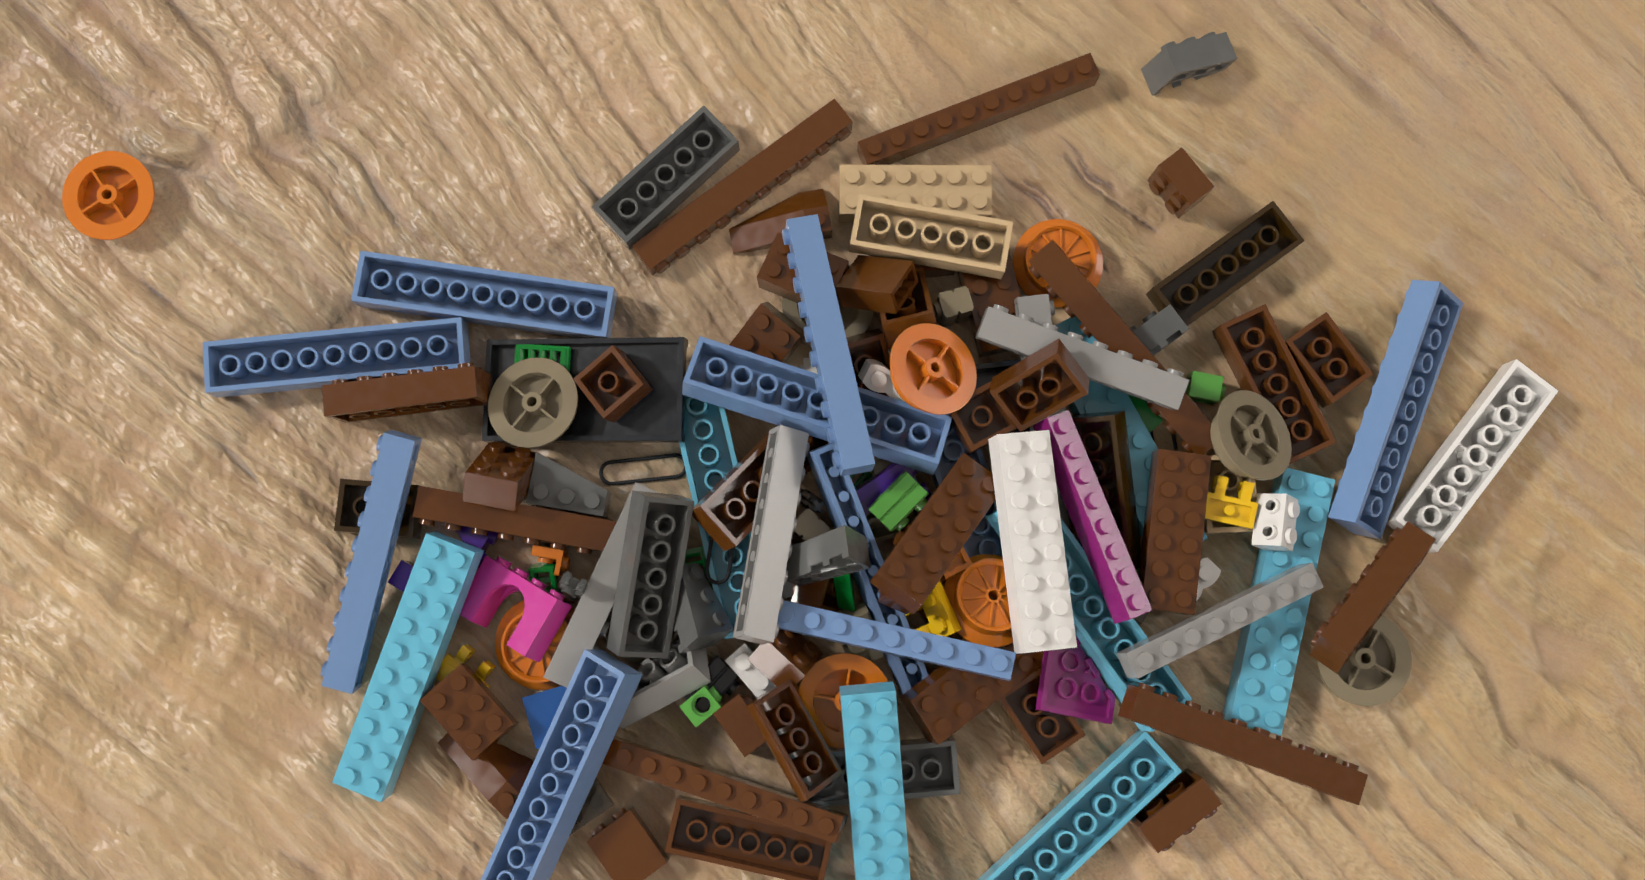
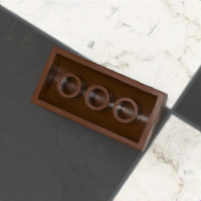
(794, 740)

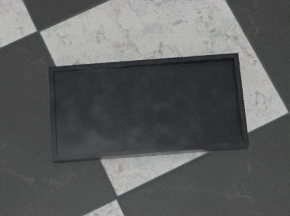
(652, 420)

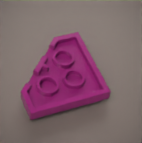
(1073, 686)

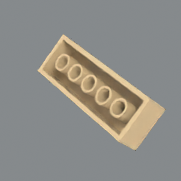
(938, 186)
(931, 236)

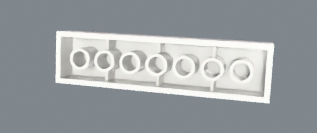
(1473, 452)
(1032, 542)

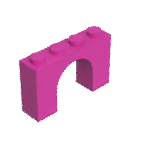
(542, 609)

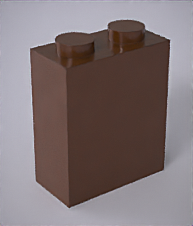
(877, 284)
(627, 847)

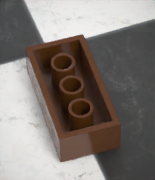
(986, 293)

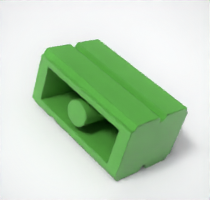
(899, 501)

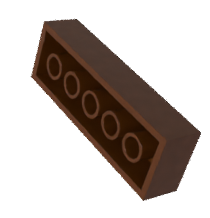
(1267, 368)
(407, 394)
(731, 504)
(1174, 530)
(937, 534)
(1370, 596)
(954, 697)
(744, 841)

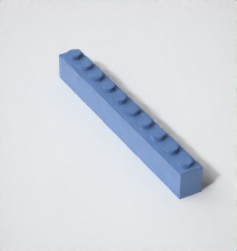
(829, 346)
(847, 510)
(371, 561)
(897, 640)

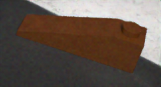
(761, 229)
(496, 774)

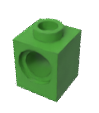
(1205, 387)
(692, 712)

